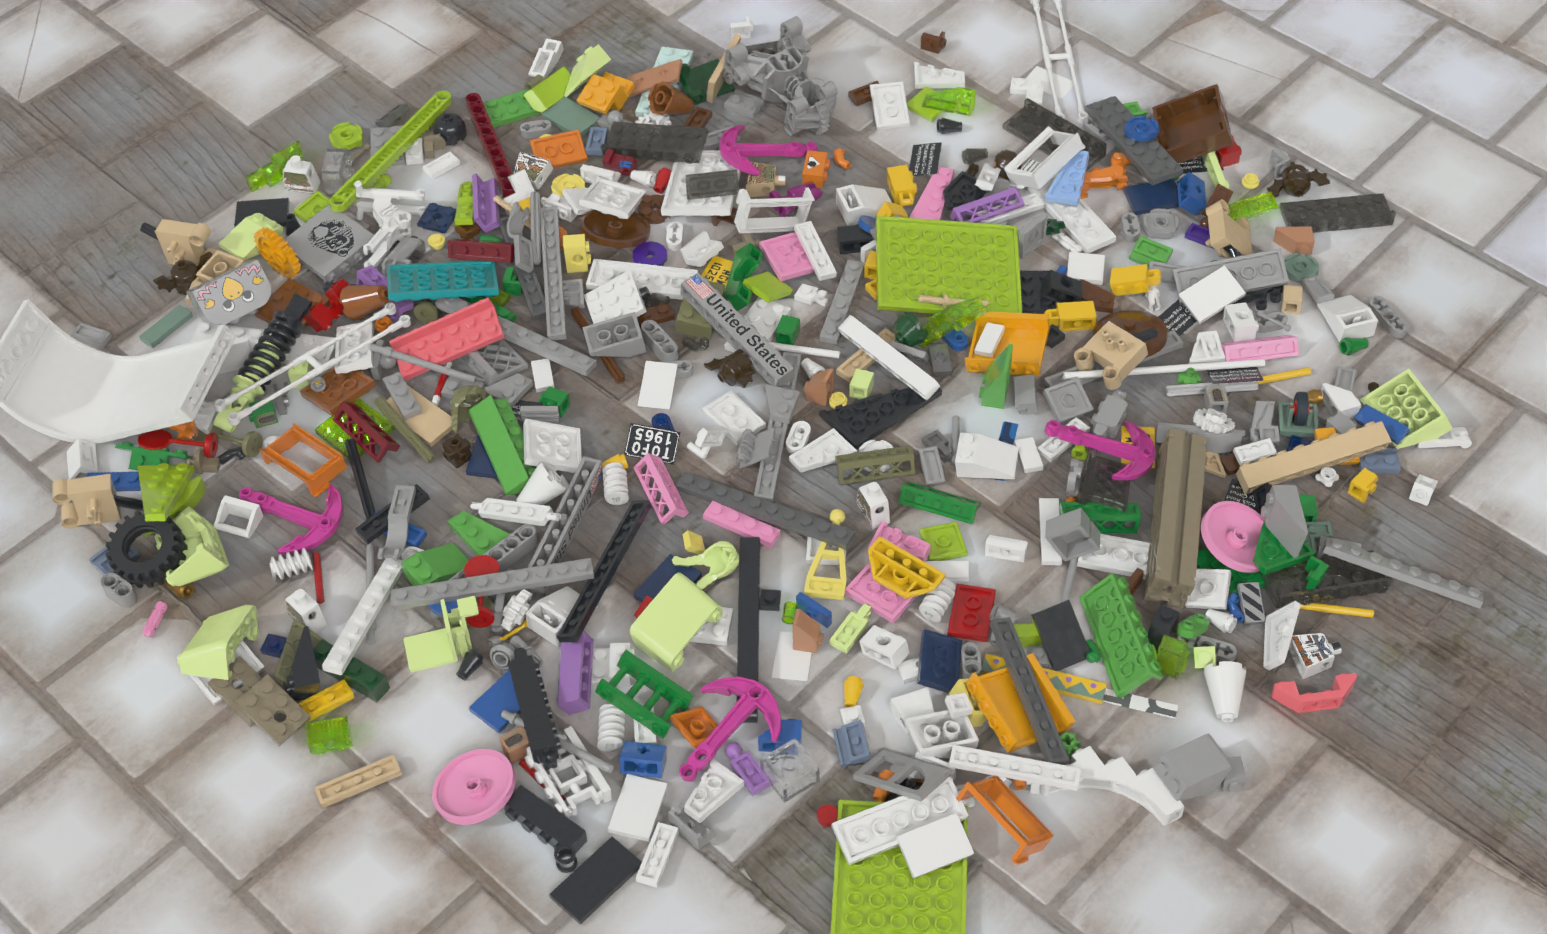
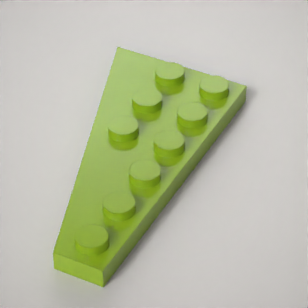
(162, 488)

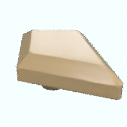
(1213, 464)

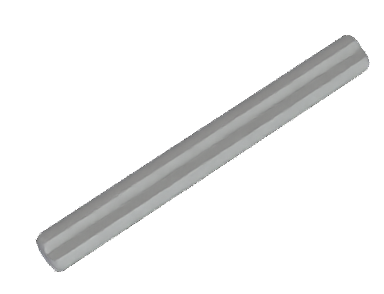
(535, 227)
(1199, 388)

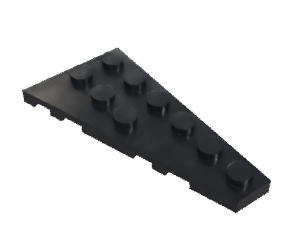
(874, 414)

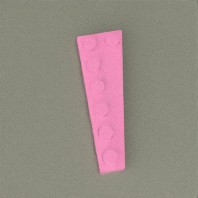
(932, 199)

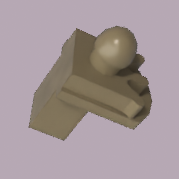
(433, 142)
(746, 239)
(203, 464)

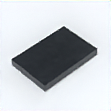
(271, 208)
(1061, 635)

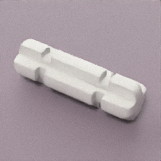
(1066, 242)

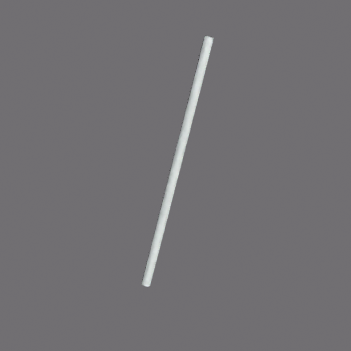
(1171, 368)

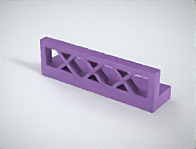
(987, 203)
(485, 209)
(371, 276)

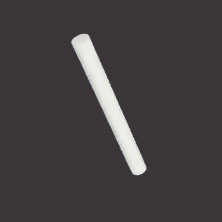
(805, 350)

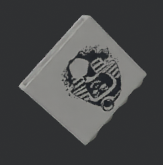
(329, 244)

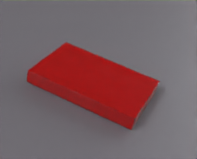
(971, 613)

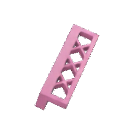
(1261, 348)
(662, 483)

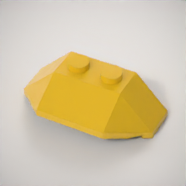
(901, 570)

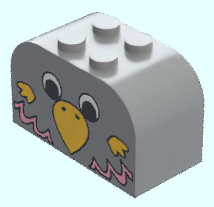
(231, 294)

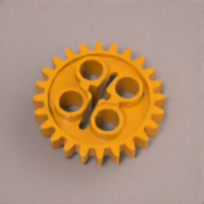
(277, 252)

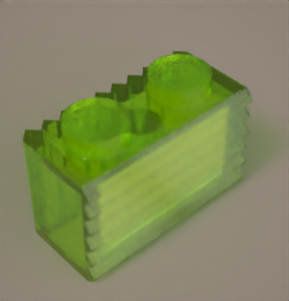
(1173, 656)
(329, 735)

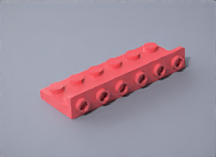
(449, 337)

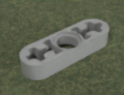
(1389, 324)
(1223, 646)

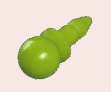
(384, 181)

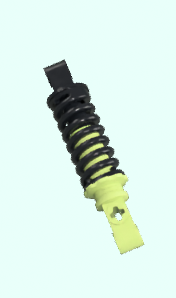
(265, 356)

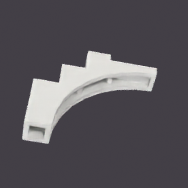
(1119, 778)

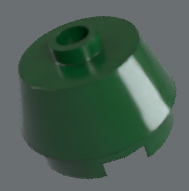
(908, 330)

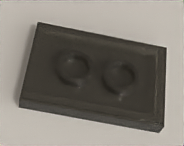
(712, 184)

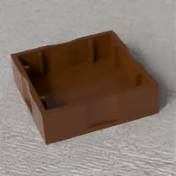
(1193, 124)

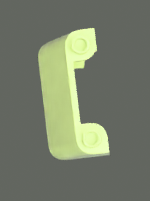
(204, 551)
(673, 621)
(216, 642)

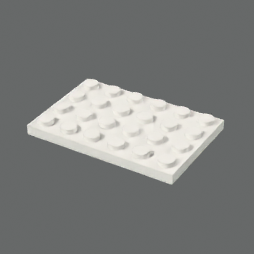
(675, 199)

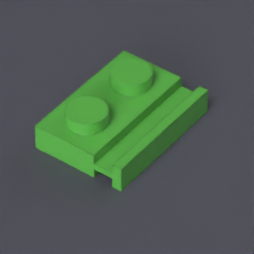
(1149, 250)

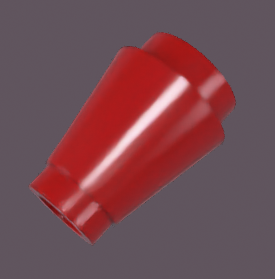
(662, 180)

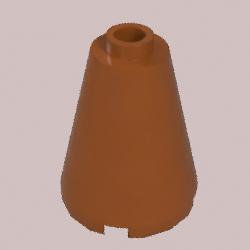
(668, 100)
(363, 300)

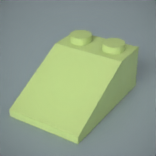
(587, 65)
(241, 240)

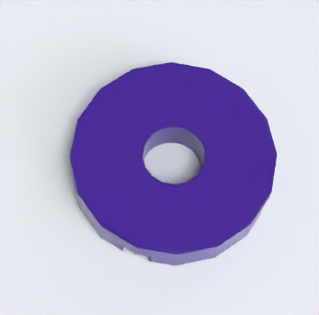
(650, 248)

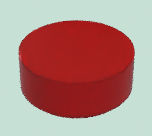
(827, 815)

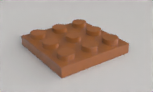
(281, 297)
(339, 388)

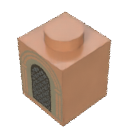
(515, 744)

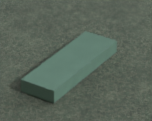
(166, 326)

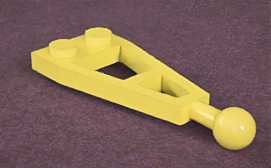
(828, 587)

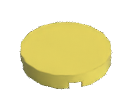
(566, 181)

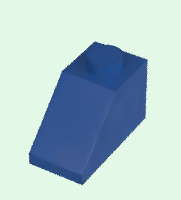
(789, 730)

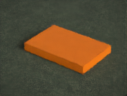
(560, 148)

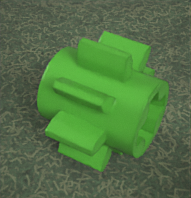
(1070, 743)

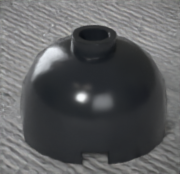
(450, 127)

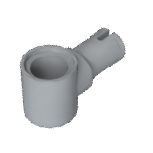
(1000, 612)

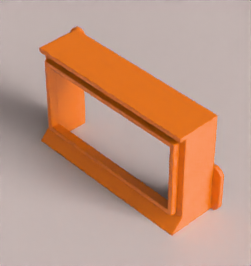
(320, 479)
(1017, 812)

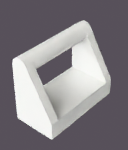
(238, 508)

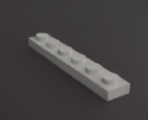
(842, 301)

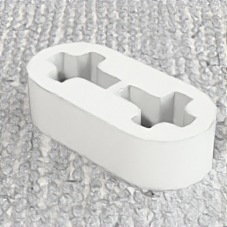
(678, 236)

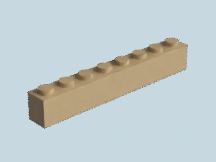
(1313, 457)

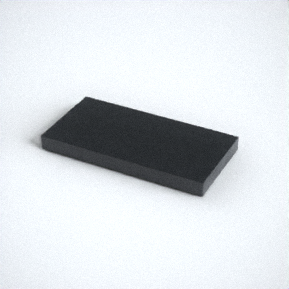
(596, 880)

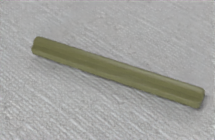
(404, 429)

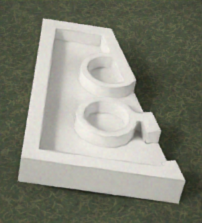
(714, 789)

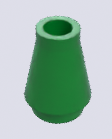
(1352, 345)

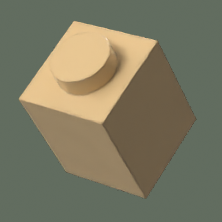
(1291, 299)

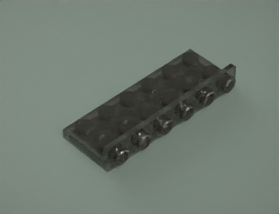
(1034, 119)
(657, 142)
(1338, 213)
(1340, 581)

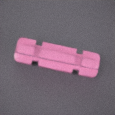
(155, 619)

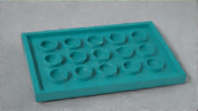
(442, 280)

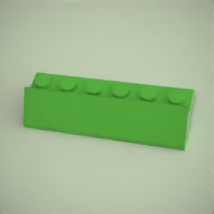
(502, 442)

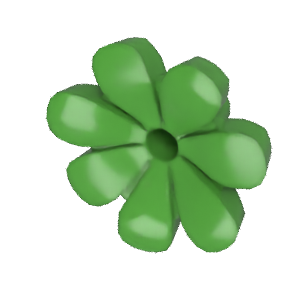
(1189, 377)

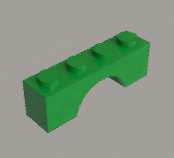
(744, 264)

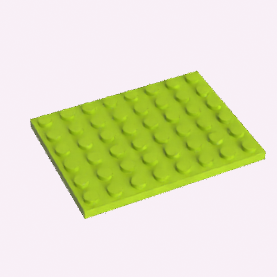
(946, 259)
(884, 897)

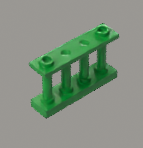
(653, 680)

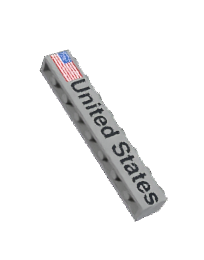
(737, 330)
(571, 510)

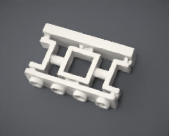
(598, 791)

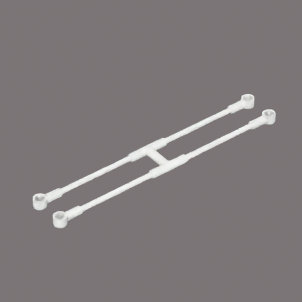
(1060, 56)
(235, 418)

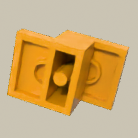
(605, 93)

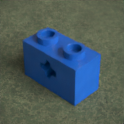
(1191, 193)
(643, 759)

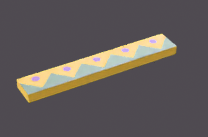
(1063, 683)

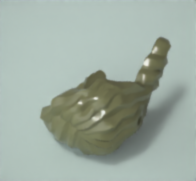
(462, 401)

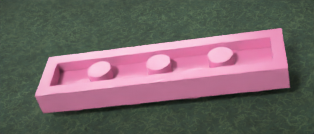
(741, 523)

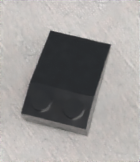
(303, 676)

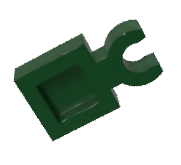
(1053, 226)

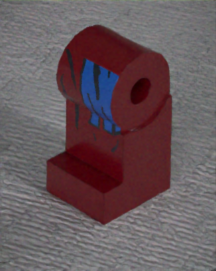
(619, 163)

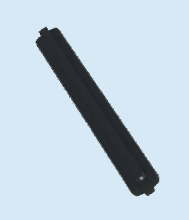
(360, 478)

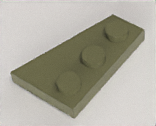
(289, 651)

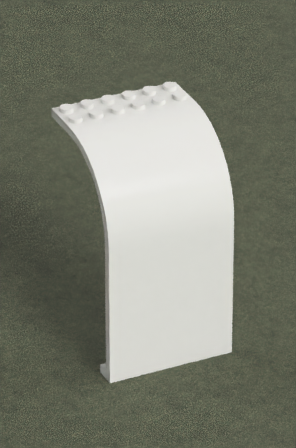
(97, 395)

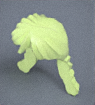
(720, 557)

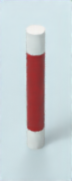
(442, 380)

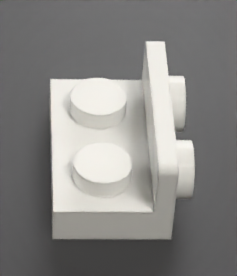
(564, 209)

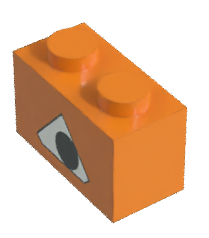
(816, 168)

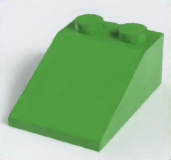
(997, 380)
(434, 565)

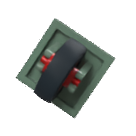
(1297, 417)

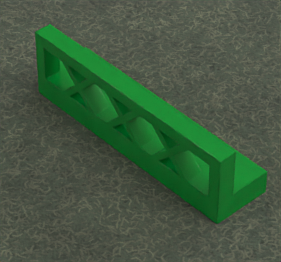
(939, 502)
(1102, 514)

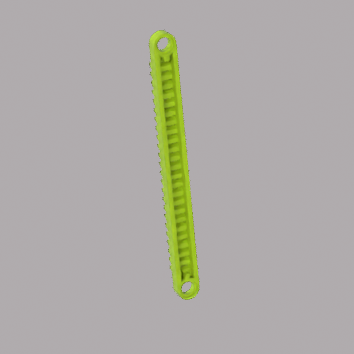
(392, 150)

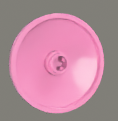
(1232, 534)
(474, 786)

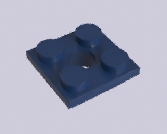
(433, 212)

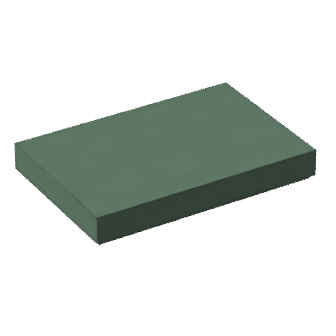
(570, 116)

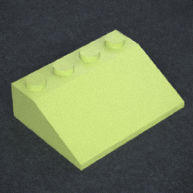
(1411, 405)

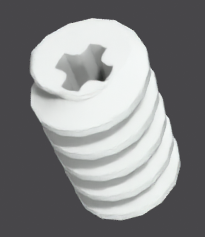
(615, 484)
(290, 564)
(937, 601)
(610, 728)

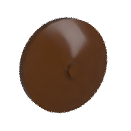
(613, 231)
(1135, 322)

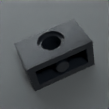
(1061, 288)

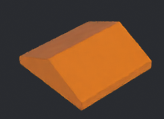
(694, 725)

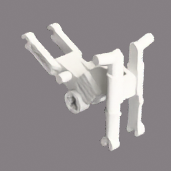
(392, 219)

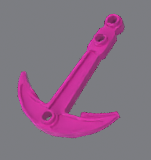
(733, 152)
(1141, 455)
(320, 526)
(732, 721)

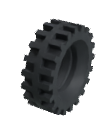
(155, 568)

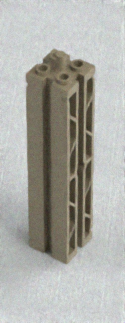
(1176, 518)

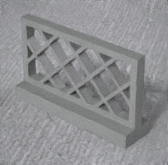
(486, 370)

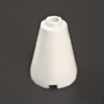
(543, 485)
(1225, 688)

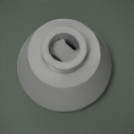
(502, 655)

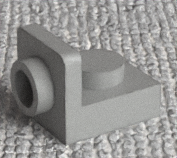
(1279, 161)

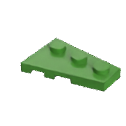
(476, 533)

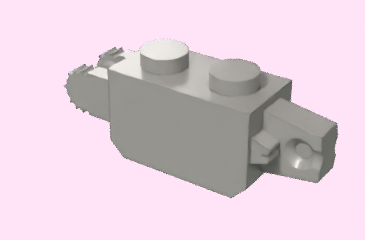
(1110, 415)

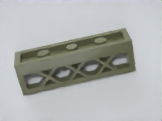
(871, 459)

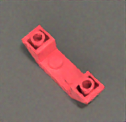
(1288, 695)

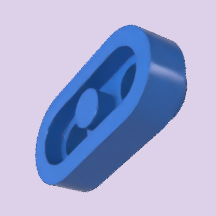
(951, 339)

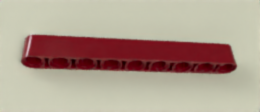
(490, 143)

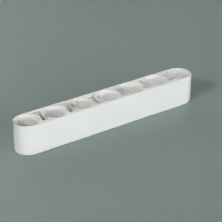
(888, 357)

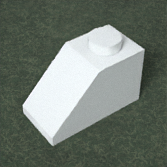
(1340, 400)

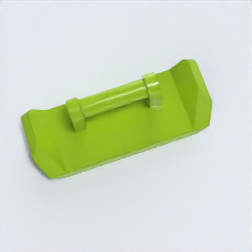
(549, 90)

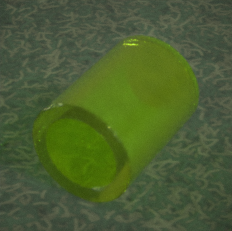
(789, 612)

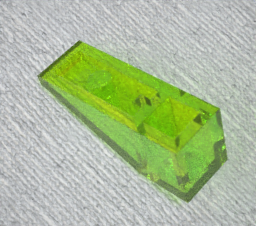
(953, 100)

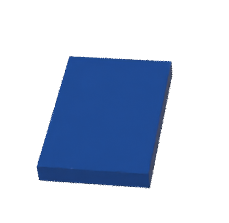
(496, 699)

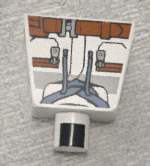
(1313, 653)

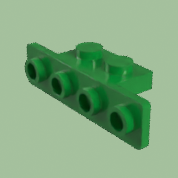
(146, 457)

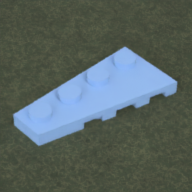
(1069, 181)

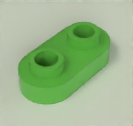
(1193, 626)

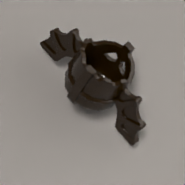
(1297, 182)
(182, 275)
(733, 369)

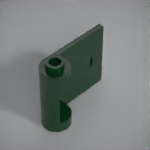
(695, 81)

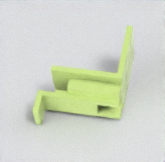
(442, 645)

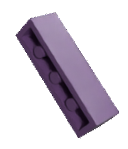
(575, 675)

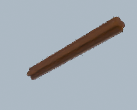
(608, 361)

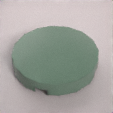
(1300, 267)

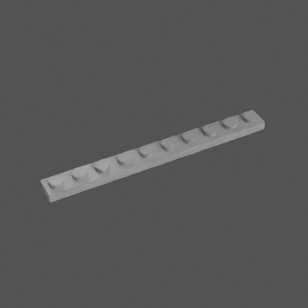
(552, 273)
(531, 340)
(770, 467)
(492, 584)

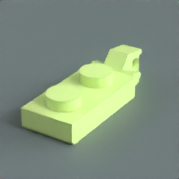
(851, 629)

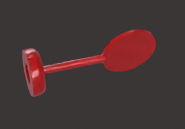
(161, 438)
(481, 566)

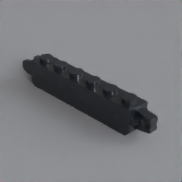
(533, 710)

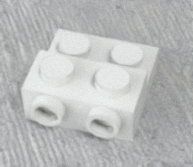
(605, 663)

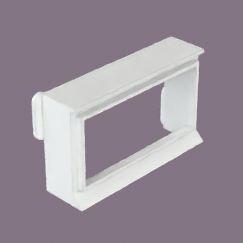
(1069, 146)
(772, 224)

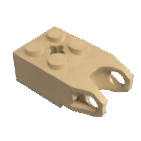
(216, 265)

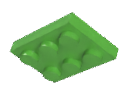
(509, 109)

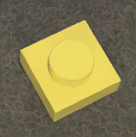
(693, 542)

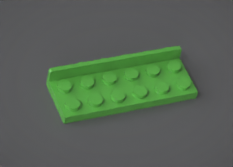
(1120, 635)

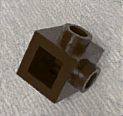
(457, 450)

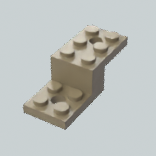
(260, 702)

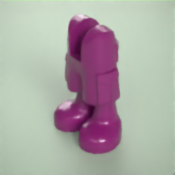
(794, 192)

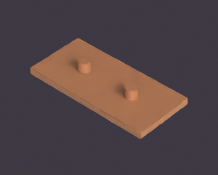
(647, 79)

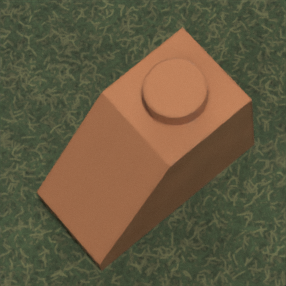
(1295, 239)
(820, 387)
(806, 633)

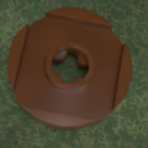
(646, 208)

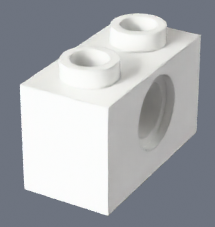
(1240, 322)
(884, 647)

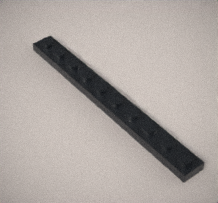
(603, 572)

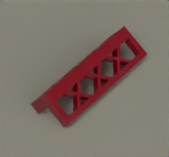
(481, 250)
(370, 427)

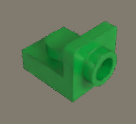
(510, 283)
(1317, 572)

